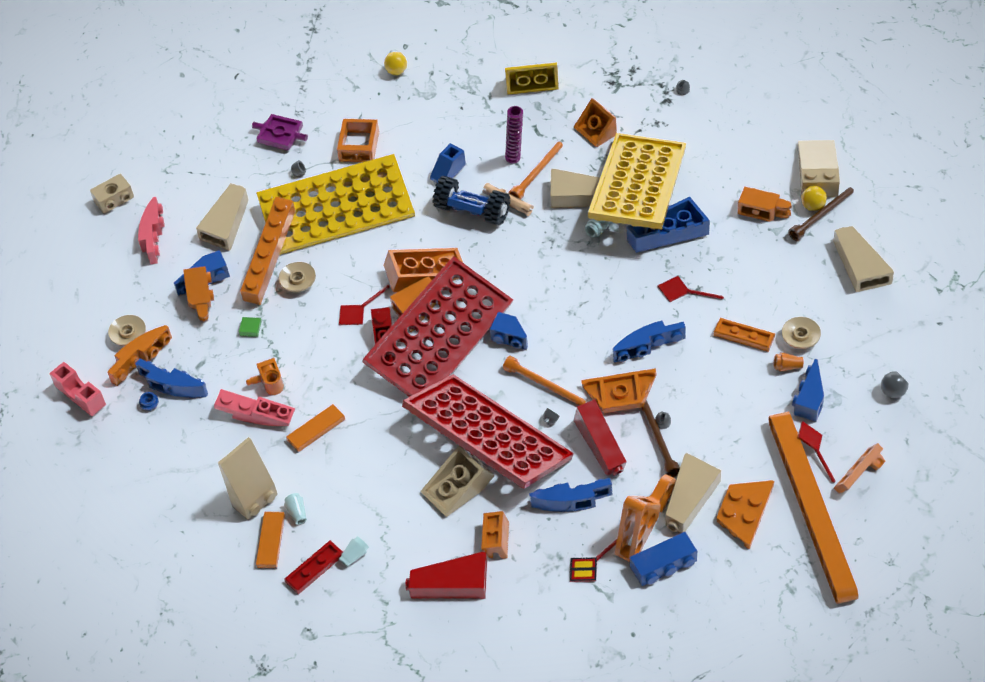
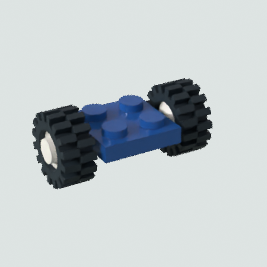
(448, 196)

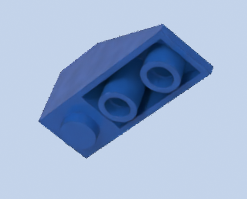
(214, 264)
(811, 396)

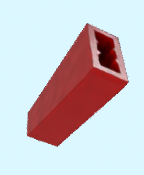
(599, 438)
(450, 579)

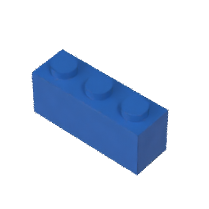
(663, 559)

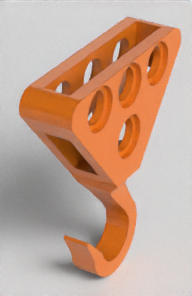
(640, 516)

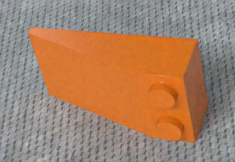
(412, 265)

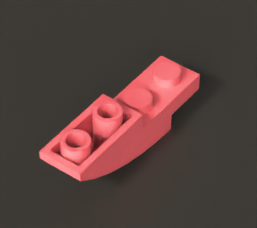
(150, 228)
(254, 411)

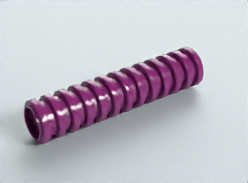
(514, 134)

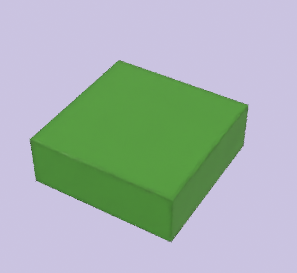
(250, 326)

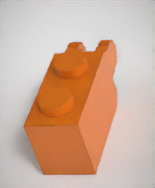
(763, 205)
(198, 291)

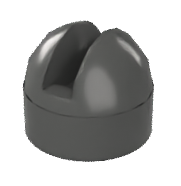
(685, 87)
(298, 168)
(551, 415)
(667, 420)

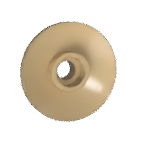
(297, 276)
(799, 327)
(126, 329)

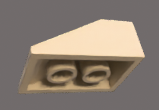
(457, 481)

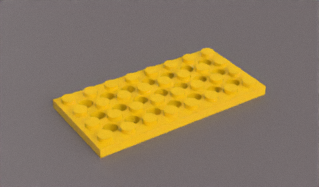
(630, 177)
(341, 194)

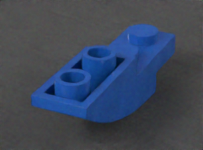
(641, 340)
(176, 383)
(566, 499)

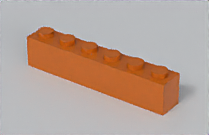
(267, 251)

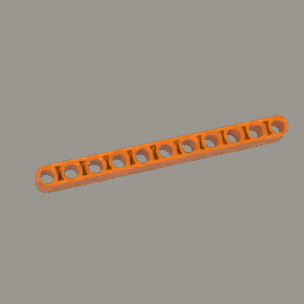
(813, 508)

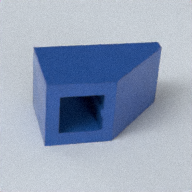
(448, 163)
(508, 331)

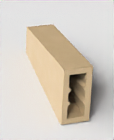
(572, 189)
(224, 218)
(861, 261)
(691, 491)

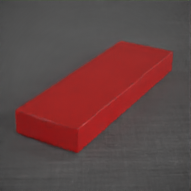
(313, 567)

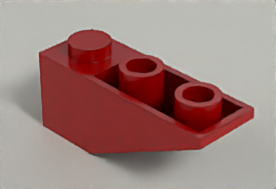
(381, 323)

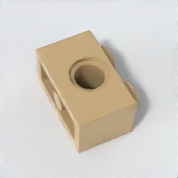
(112, 193)

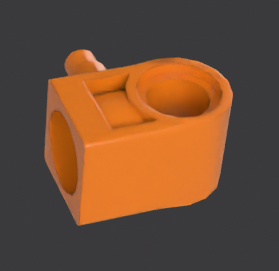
(269, 376)

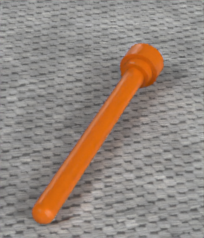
(519, 190)
(512, 365)

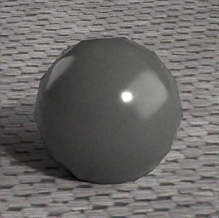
(894, 385)

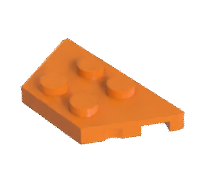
(620, 390)
(744, 509)

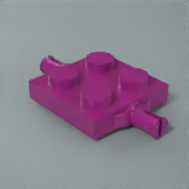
(279, 132)

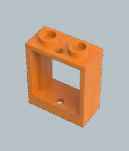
(364, 153)

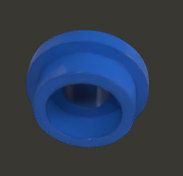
(148, 397)

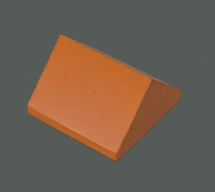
(596, 123)

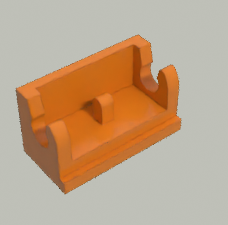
(495, 534)

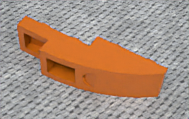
(143, 347)

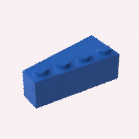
(682, 222)

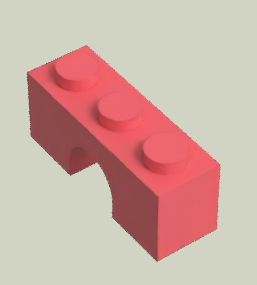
(84, 395)

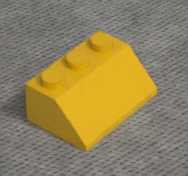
(531, 78)

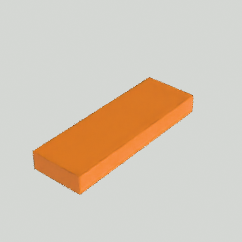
(744, 334)
(315, 427)
(270, 540)

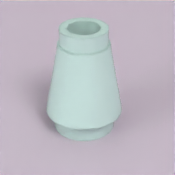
(596, 228)
(295, 506)
(353, 551)

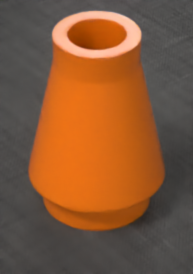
(787, 362)

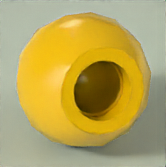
(395, 63)
(813, 198)

